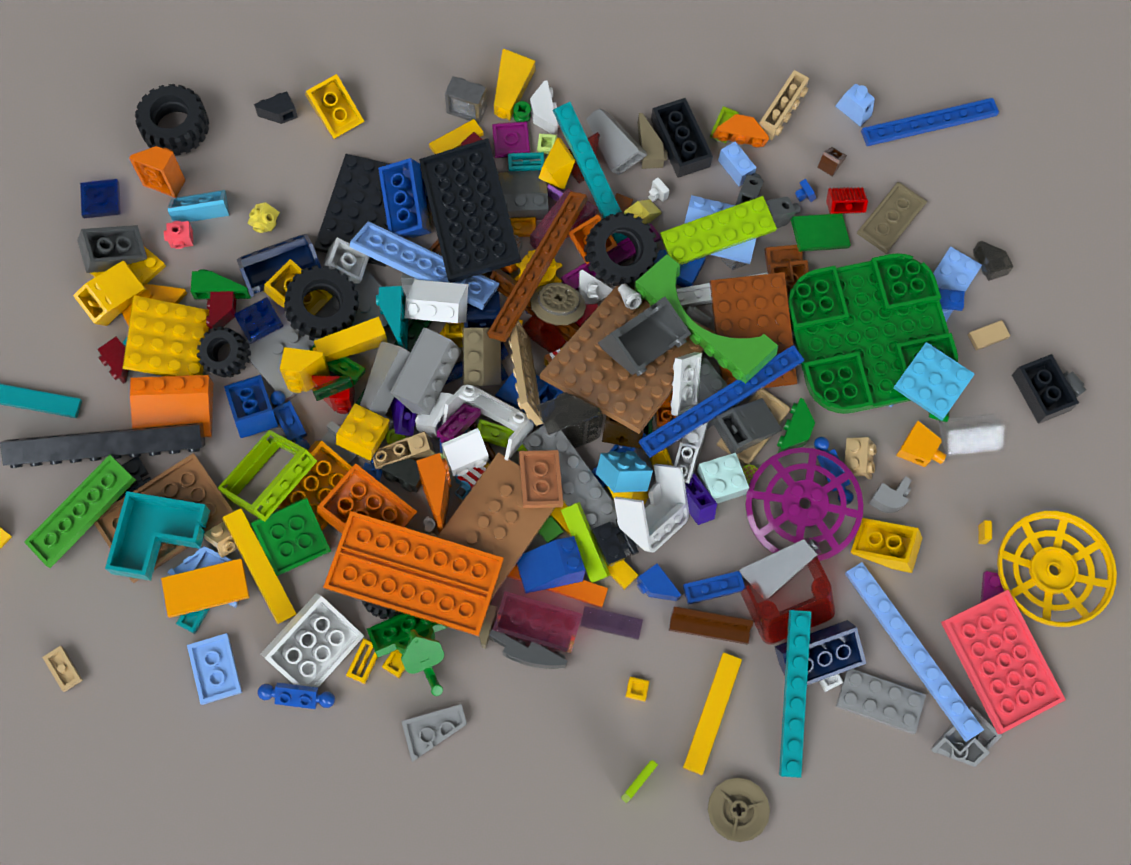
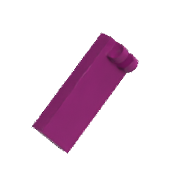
(458, 423)

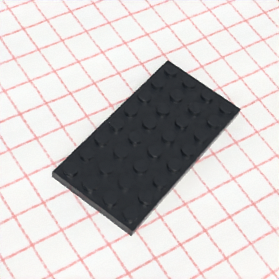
(469, 211)

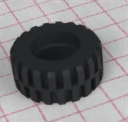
(169, 100)
(636, 232)
(324, 280)

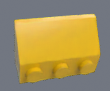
(299, 366)

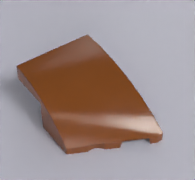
(786, 260)

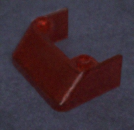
(774, 624)

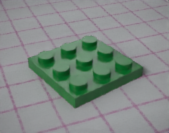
(291, 536)

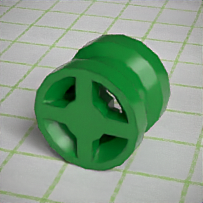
(522, 116)

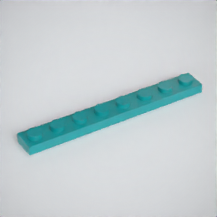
(587, 163)
(795, 693)

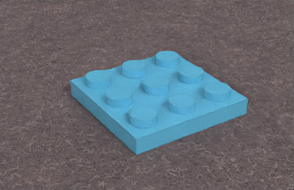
(934, 381)

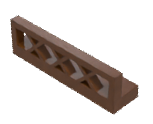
(710, 625)

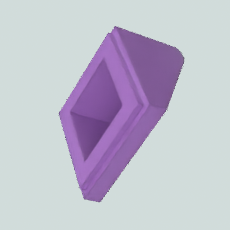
(554, 192)

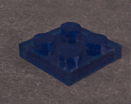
(100, 198)
(258, 320)

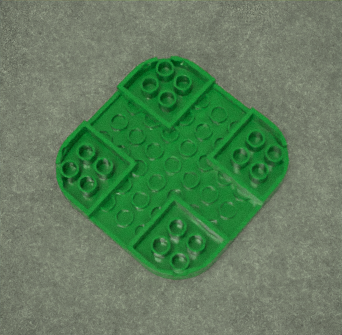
(865, 328)

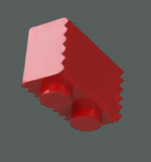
(847, 200)

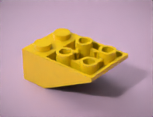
(109, 293)

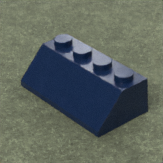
(830, 651)

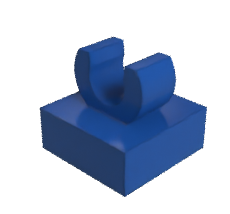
(805, 191)

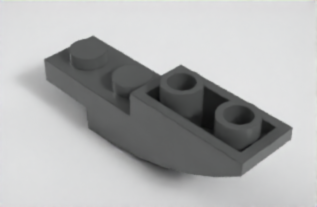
(534, 655)

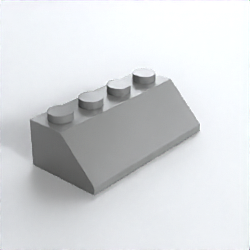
(425, 372)

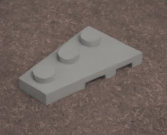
(432, 728)

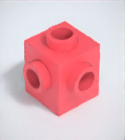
(179, 234)

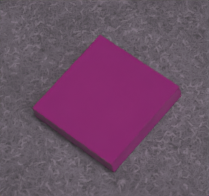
(510, 138)

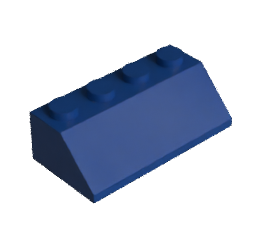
(405, 199)

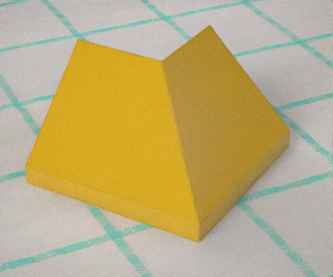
(557, 165)

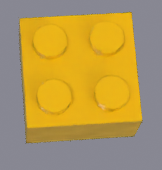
(362, 432)

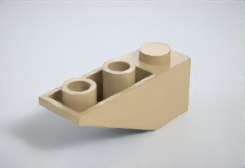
(413, 447)

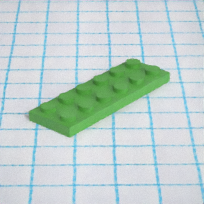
(79, 511)

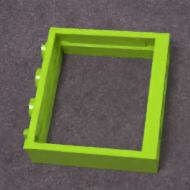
(282, 483)

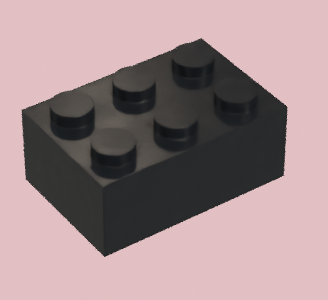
(1045, 388)

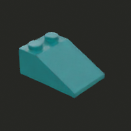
(392, 306)

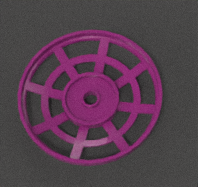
(809, 490)

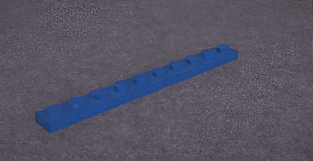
(719, 402)

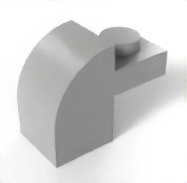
(891, 500)

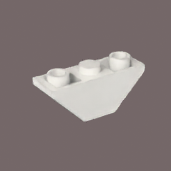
(543, 107)

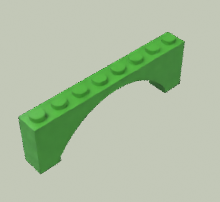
(739, 355)

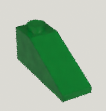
(207, 281)

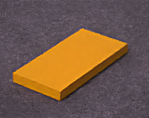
(205, 588)

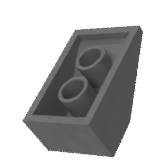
(109, 246)

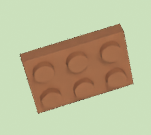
(540, 479)

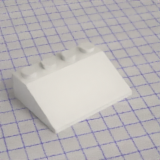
(312, 643)

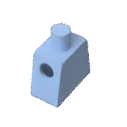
(857, 104)

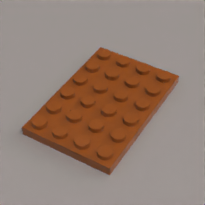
(753, 308)

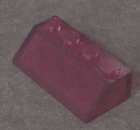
(537, 622)

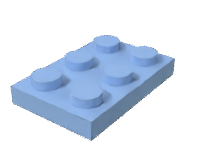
(214, 669)

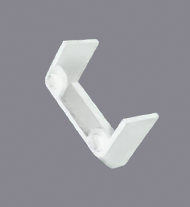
(494, 409)
(662, 517)

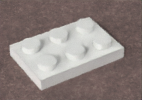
(686, 383)

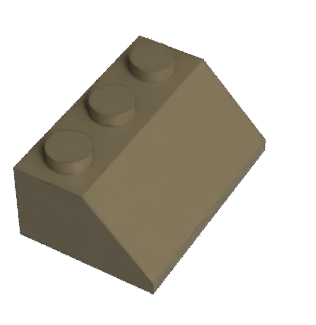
(480, 357)

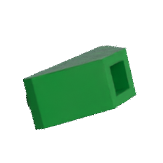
(798, 428)

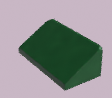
(332, 387)

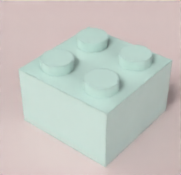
(723, 478)

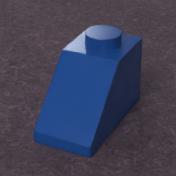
(657, 584)

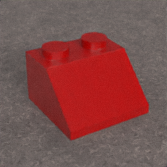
(340, 402)

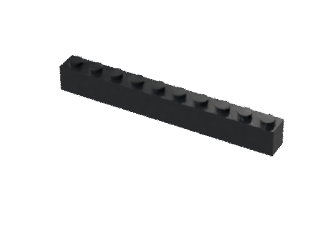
(102, 444)

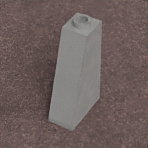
(615, 143)
(383, 376)

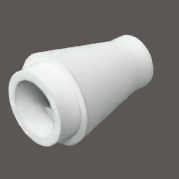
(630, 297)

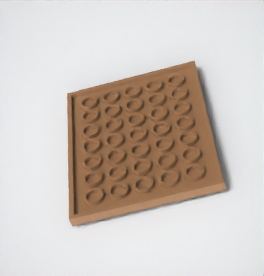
(597, 378)

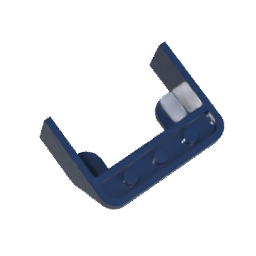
(266, 262)

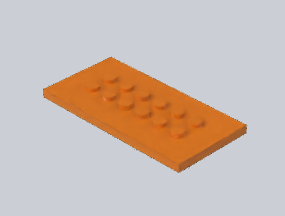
(414, 573)

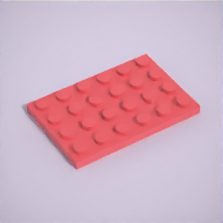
(1003, 661)

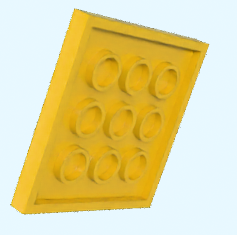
(164, 338)

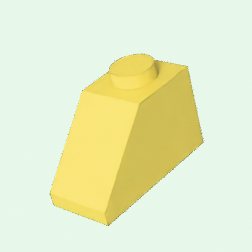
(645, 209)

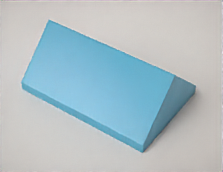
(199, 206)

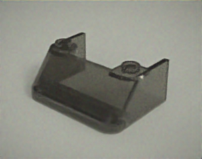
(573, 416)

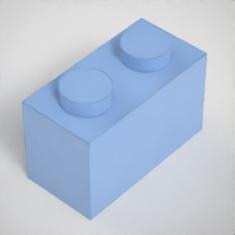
(736, 163)

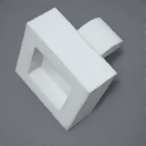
(658, 190)

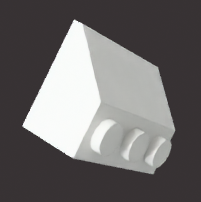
(437, 301)

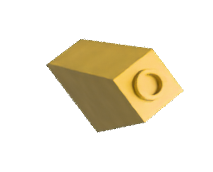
(512, 82)
(352, 340)

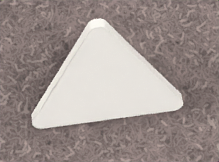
(591, 288)

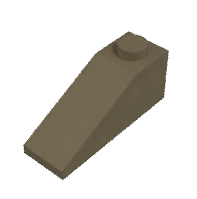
(651, 144)

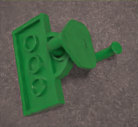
(415, 642)

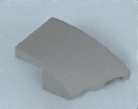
(970, 752)

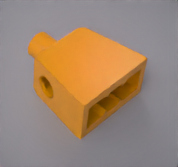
(921, 446)

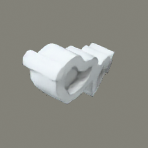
(429, 526)

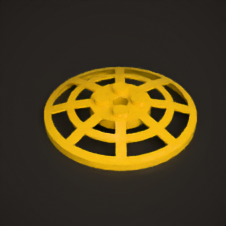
(1064, 562)

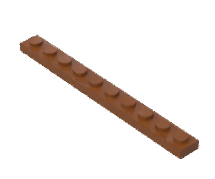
(537, 267)

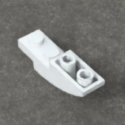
(689, 452)

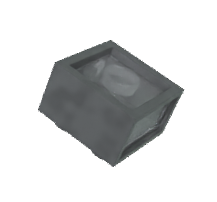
(466, 99)

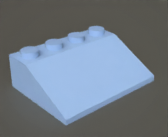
(702, 207)

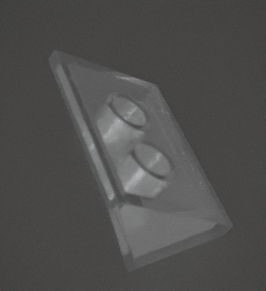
(972, 434)

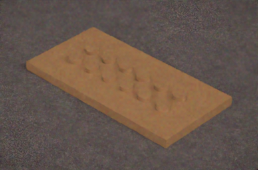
(495, 518)

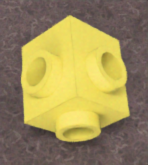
(263, 217)

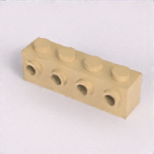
(784, 103)

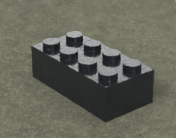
(681, 137)

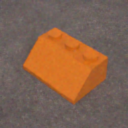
(158, 170)

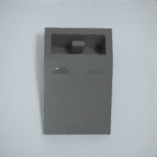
(746, 425)

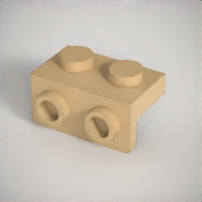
(860, 456)
(221, 539)

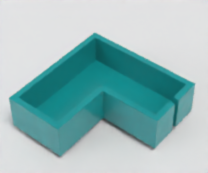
(148, 522)

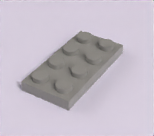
(881, 701)

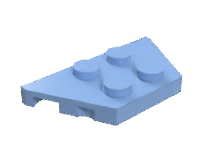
(202, 558)

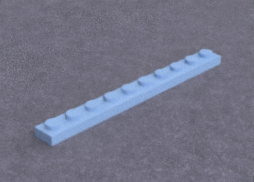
(914, 652)

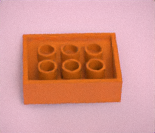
(172, 401)
(436, 484)
(366, 496)

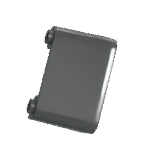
(646, 337)

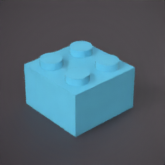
(624, 472)

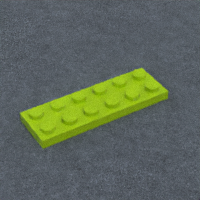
(718, 231)

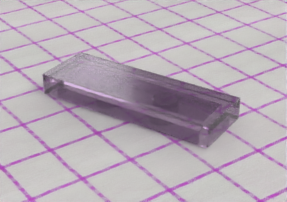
(611, 623)

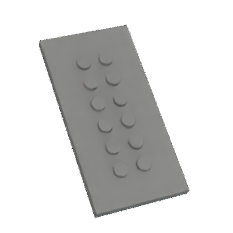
(268, 351)

